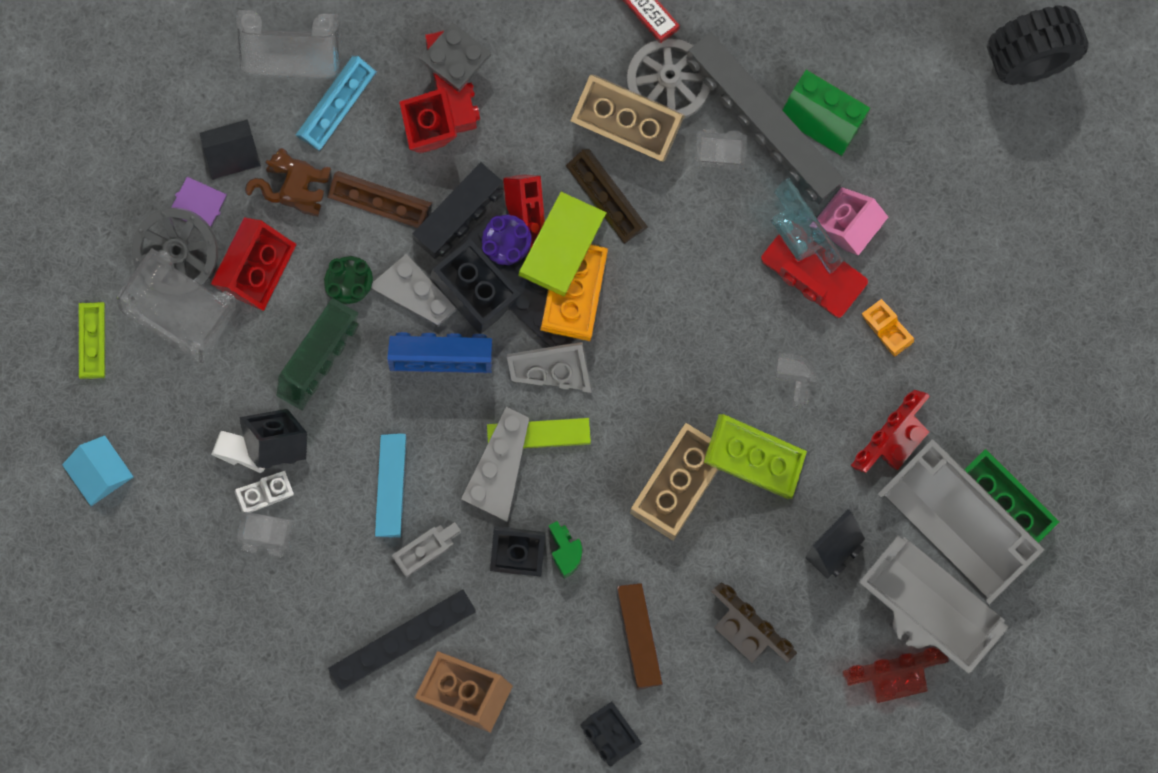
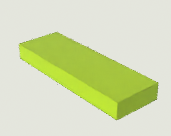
(91, 340)

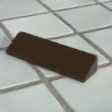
(608, 194)

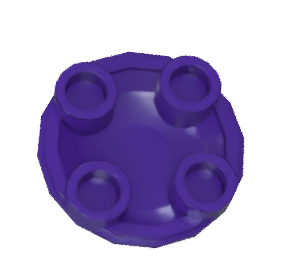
(506, 239)

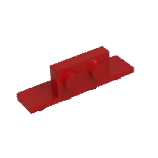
(897, 437)

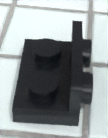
(610, 734)

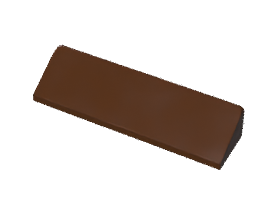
(371, 194)
(639, 636)

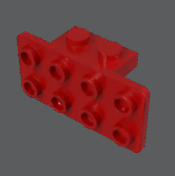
(830, 290)

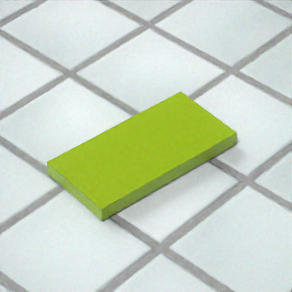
(562, 244)
(755, 456)

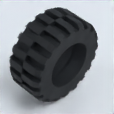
(1037, 45)

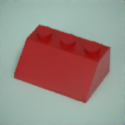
(254, 263)

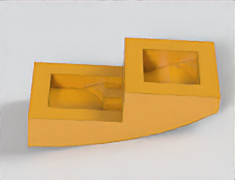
(887, 327)

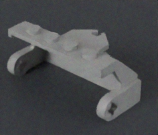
(933, 605)

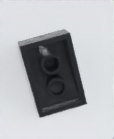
(836, 546)

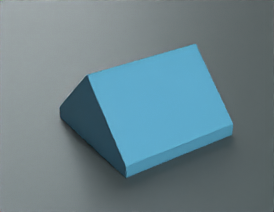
(97, 469)

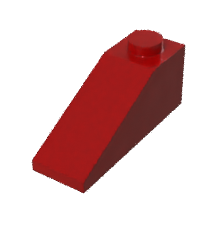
(525, 201)

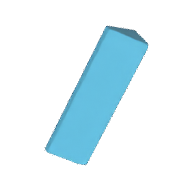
(334, 101)
(390, 485)

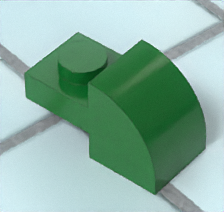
(569, 554)

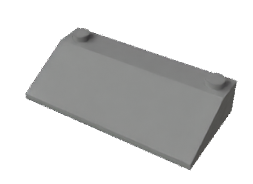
(962, 520)

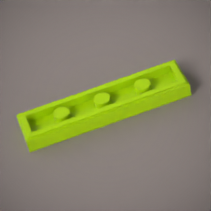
(553, 433)

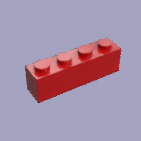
(463, 111)

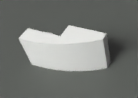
(233, 450)
(264, 493)

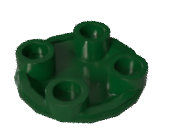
(348, 279)

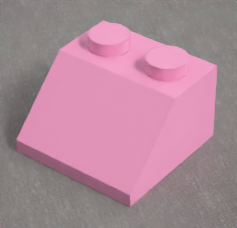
(852, 220)

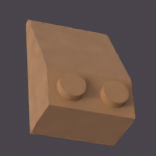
(464, 691)

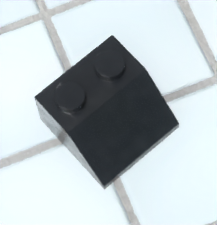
(274, 438)

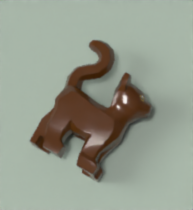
(295, 188)

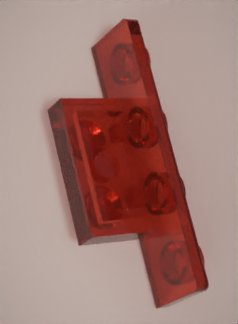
(896, 676)

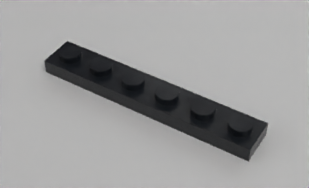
(402, 640)

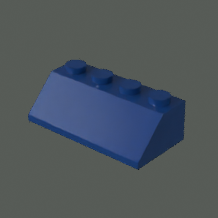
(440, 354)

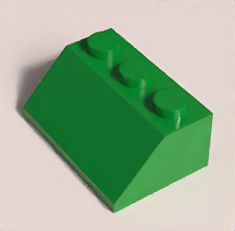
(825, 112)

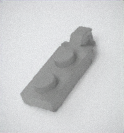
(425, 548)

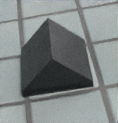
(230, 149)
(517, 551)

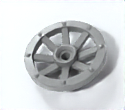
(664, 83)

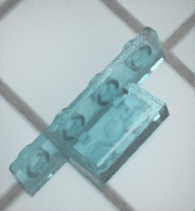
(802, 229)

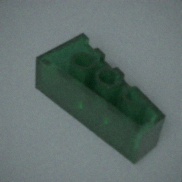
(316, 354)

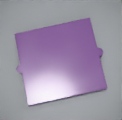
(199, 199)

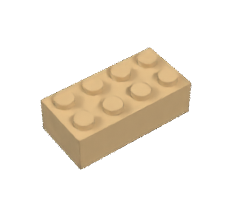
(627, 117)
(676, 484)

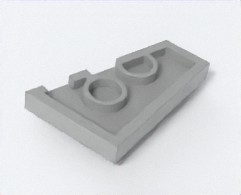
(412, 289)
(553, 366)

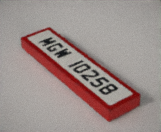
(654, 18)

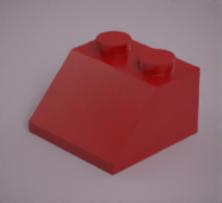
(428, 121)

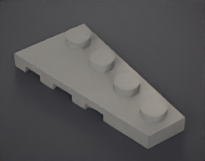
(497, 470)

